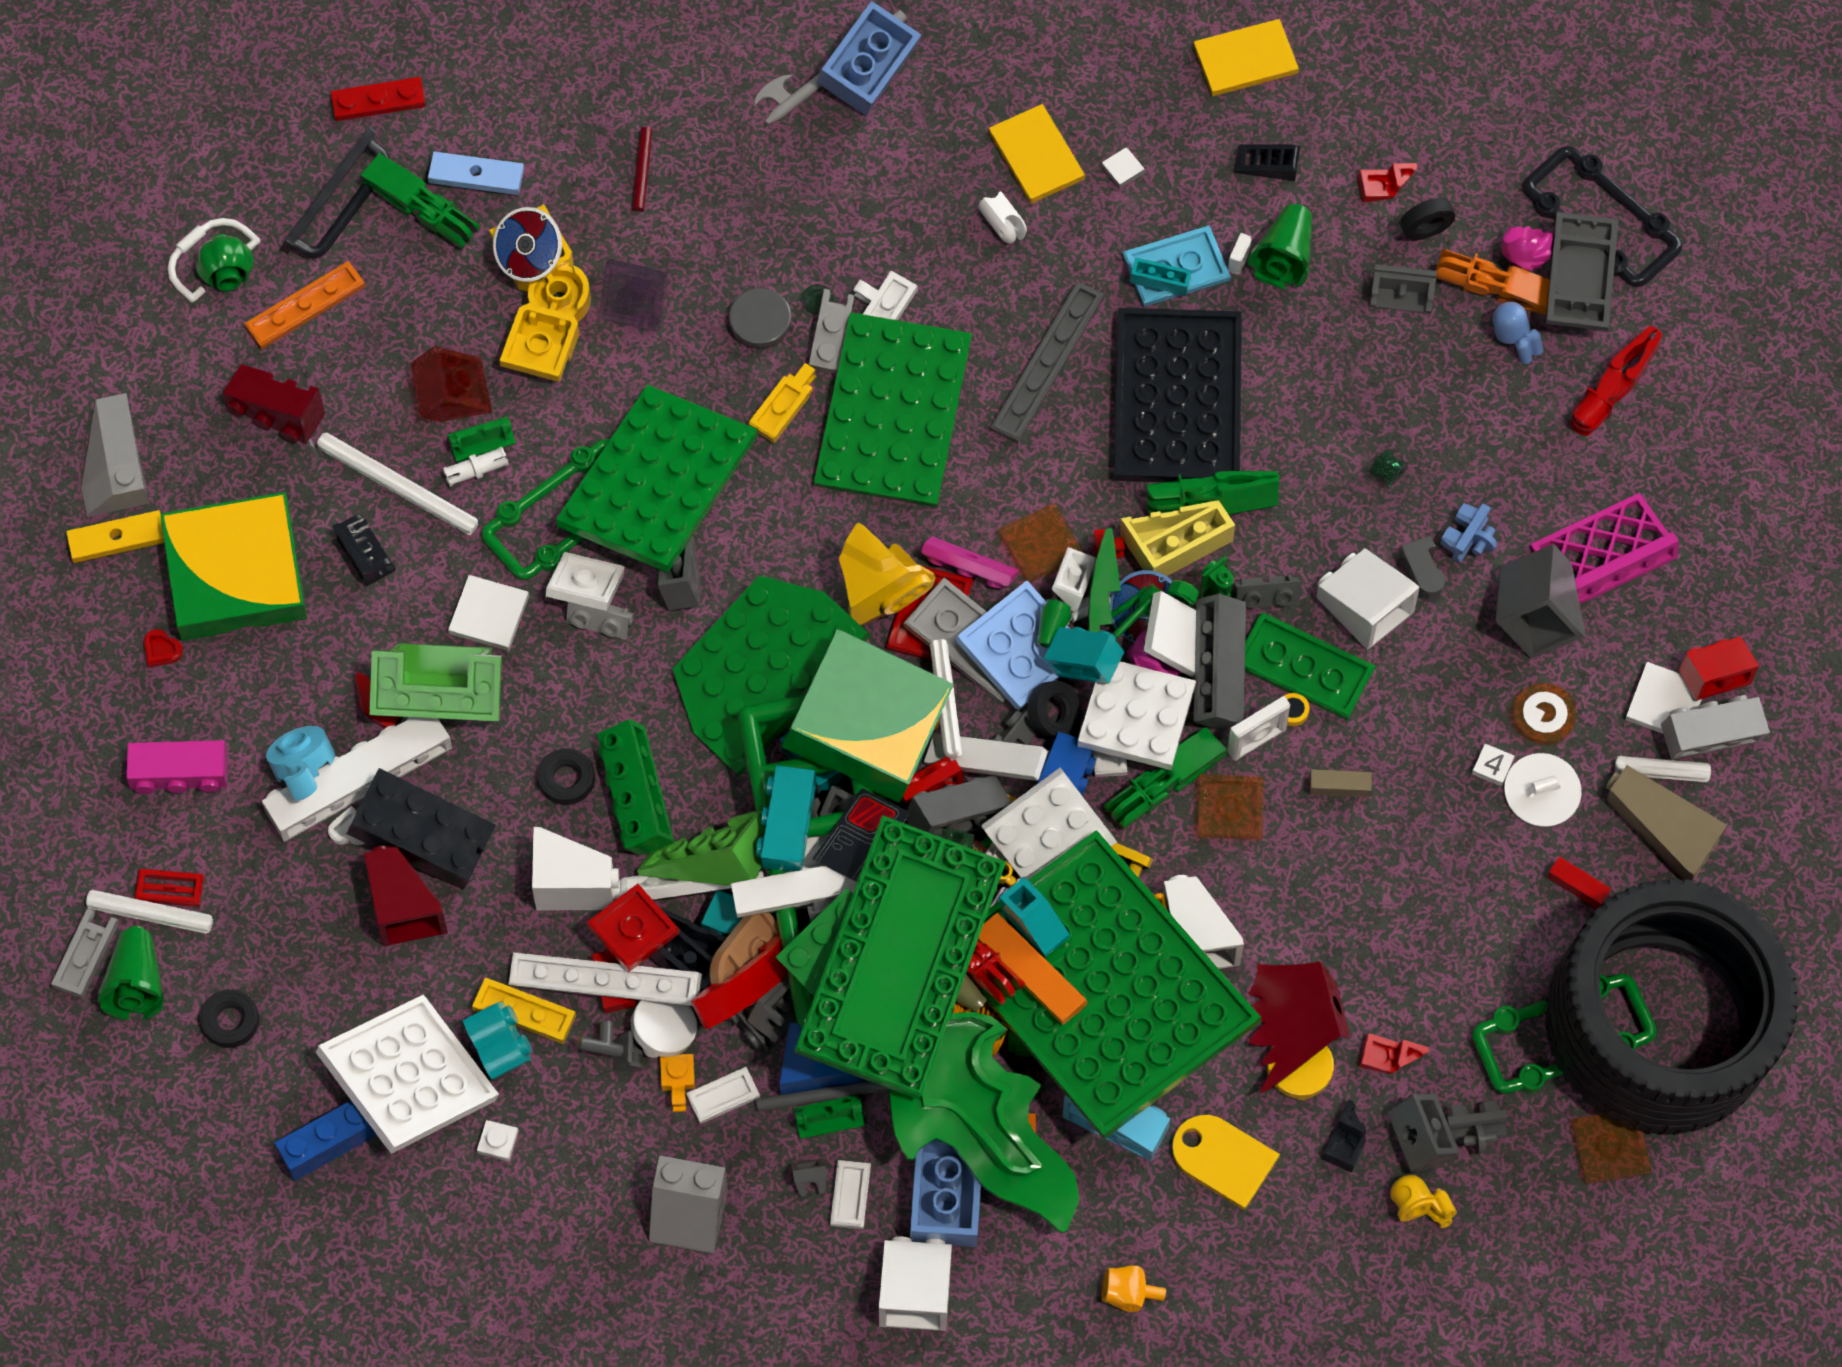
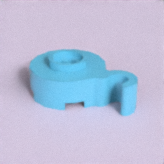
(297, 758)

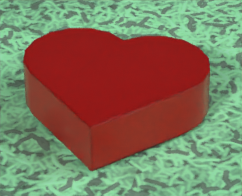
(161, 649)

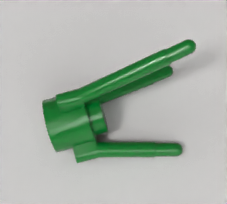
(1145, 598)

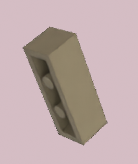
(1340, 783)

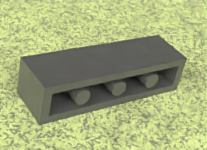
(1219, 661)

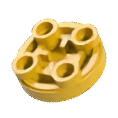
(1309, 1078)

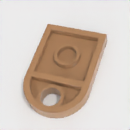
(742, 945)

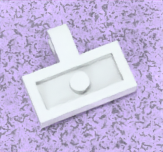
(890, 299)

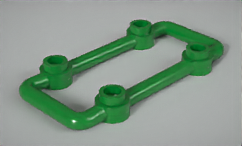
(510, 515)
(1533, 1076)

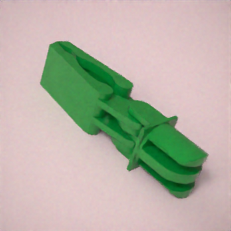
(410, 196)
(1234, 489)
(1149, 791)

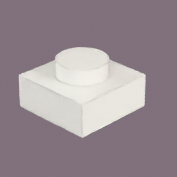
(497, 1140)

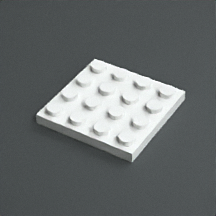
(407, 1073)

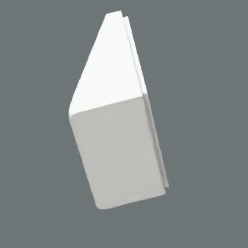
(1073, 577)

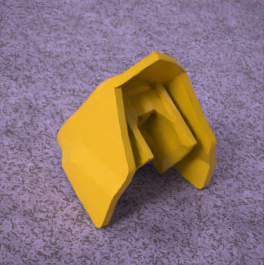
(879, 578)

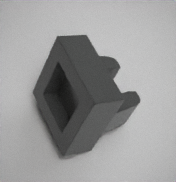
(809, 1172)

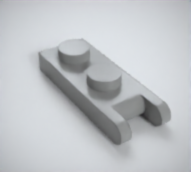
(830, 333)
(83, 956)

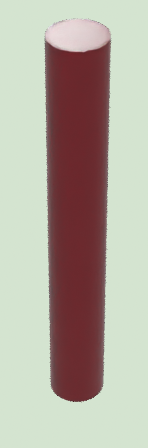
(642, 169)

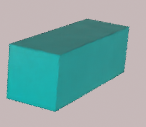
(1160, 276)

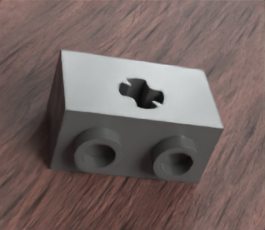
(1423, 1132)

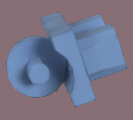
(1474, 521)

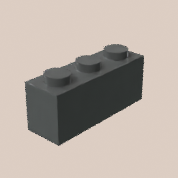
(958, 806)

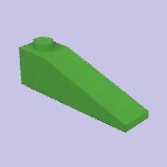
(713, 856)

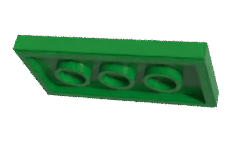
(1306, 666)

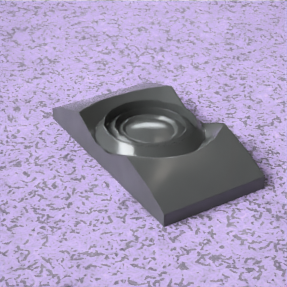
(1582, 271)

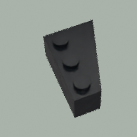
(690, 949)

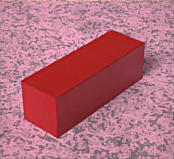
(1578, 883)

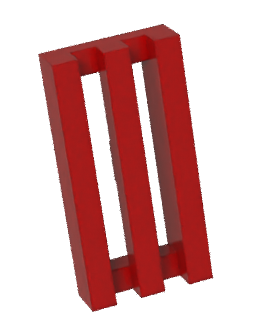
(194, 901)

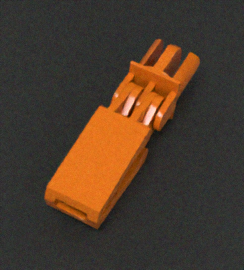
(1489, 279)

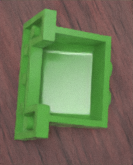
(436, 682)

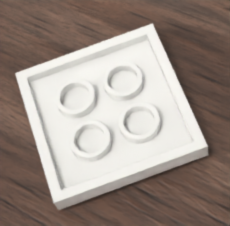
(1138, 715)
(1044, 825)

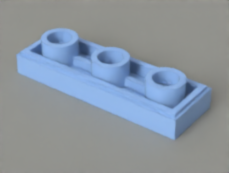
(459, 170)

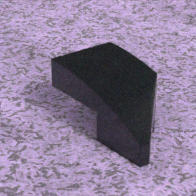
(1346, 1140)

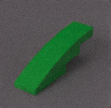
(1103, 583)

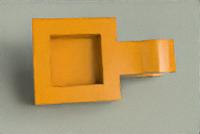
(678, 1075)

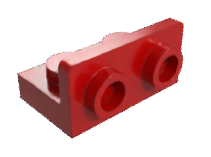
(933, 778)

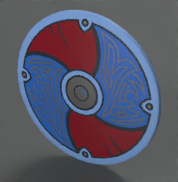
(1130, 587)

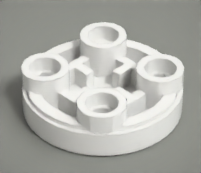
(663, 1028)

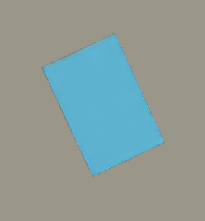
(1190, 251)

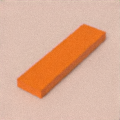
(304, 305)
(1038, 974)

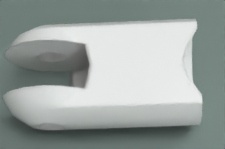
(1003, 218)

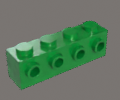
(634, 788)

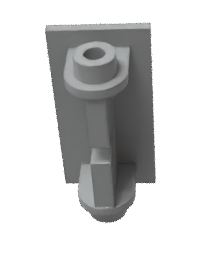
(611, 622)

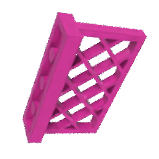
(1623, 566)

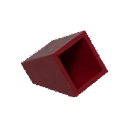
(401, 899)

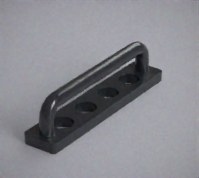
(294, 241)

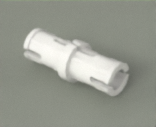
(476, 466)

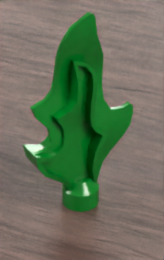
(985, 1120)

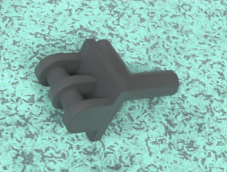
(624, 1050)

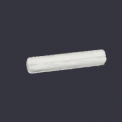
(1666, 768)

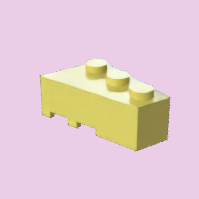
(1177, 537)

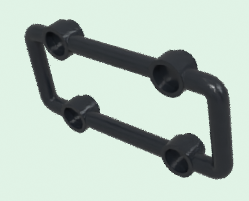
(1591, 168)

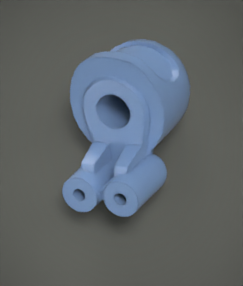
(1513, 327)

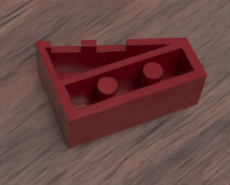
(274, 403)

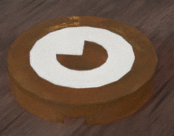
(1544, 713)

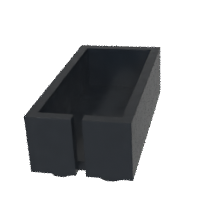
(423, 827)

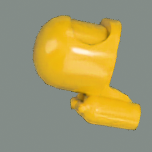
(1416, 1200)

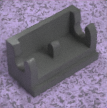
(1403, 289)
(774, 1011)

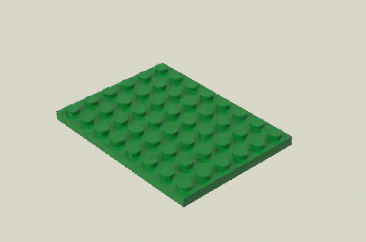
(1149, 990)

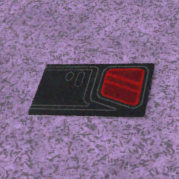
(853, 834)

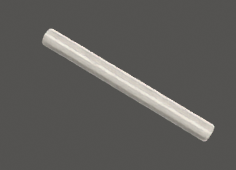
(397, 483)

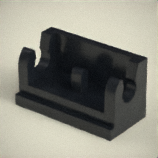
(363, 549)

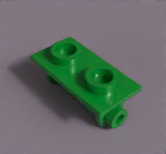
(481, 439)
(1216, 579)
(829, 1116)

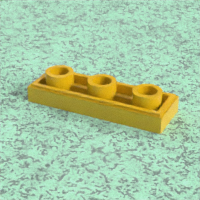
(98, 541)

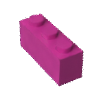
(177, 766)

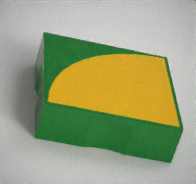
(233, 566)

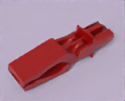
(1614, 385)
(992, 973)

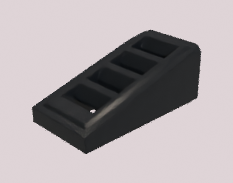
(1277, 171)

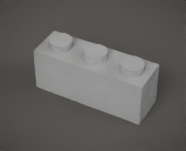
(1714, 727)

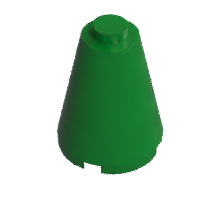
(1284, 249)
(132, 977)

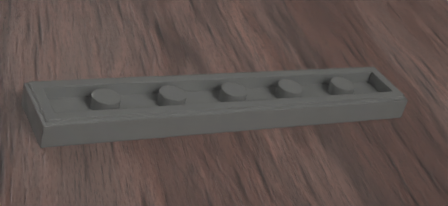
(1047, 362)

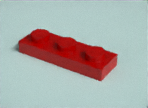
(378, 98)

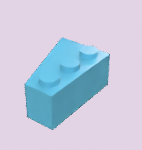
(1139, 1135)

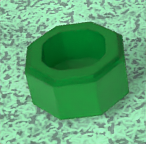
(1183, 592)

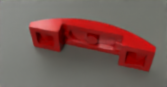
(743, 987)

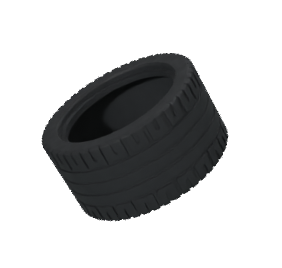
(1724, 938)

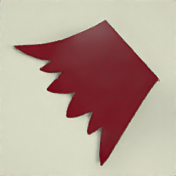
(1297, 1015)

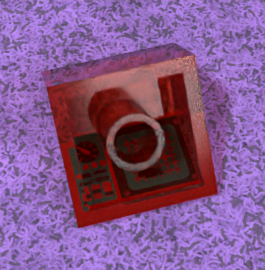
(450, 385)

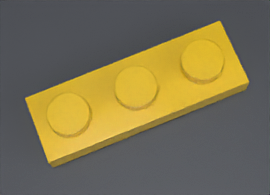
(531, 1011)

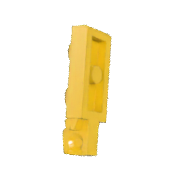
(783, 404)

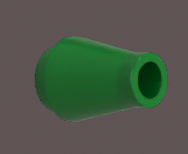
(1053, 615)

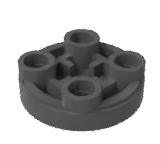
(760, 318)

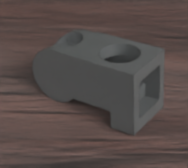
(1421, 569)

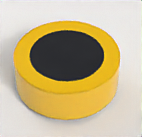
(1298, 709)

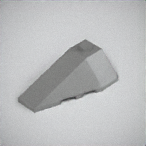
(112, 464)

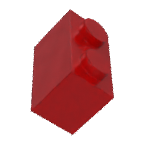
(1718, 668)

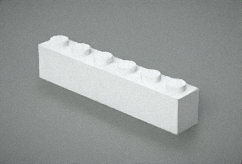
(348, 778)

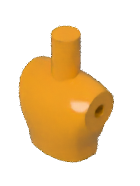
(1128, 1289)

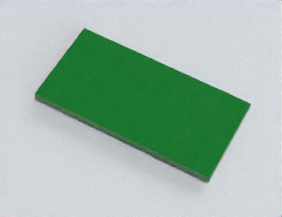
(900, 957)

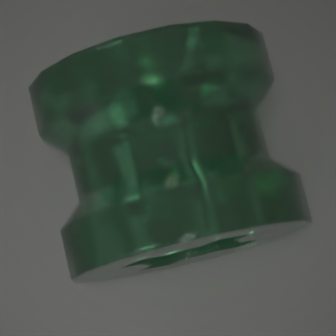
(1388, 468)

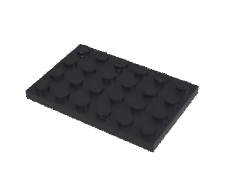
(1177, 394)

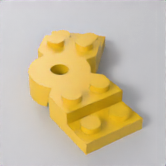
(548, 325)

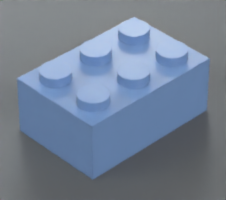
(868, 58)
(944, 1197)

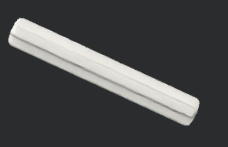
(948, 717)
(149, 911)

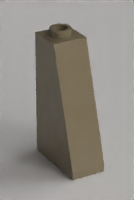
(1668, 823)

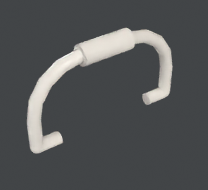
(191, 239)

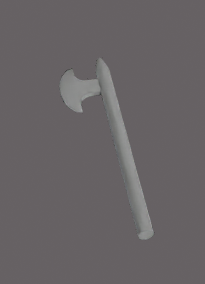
(788, 102)

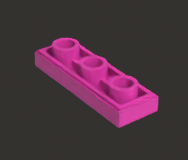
(969, 563)

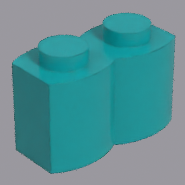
(497, 1039)

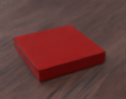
(633, 927)

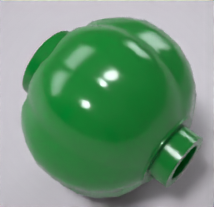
(224, 257)

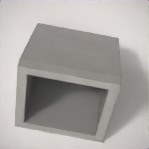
(687, 1204)

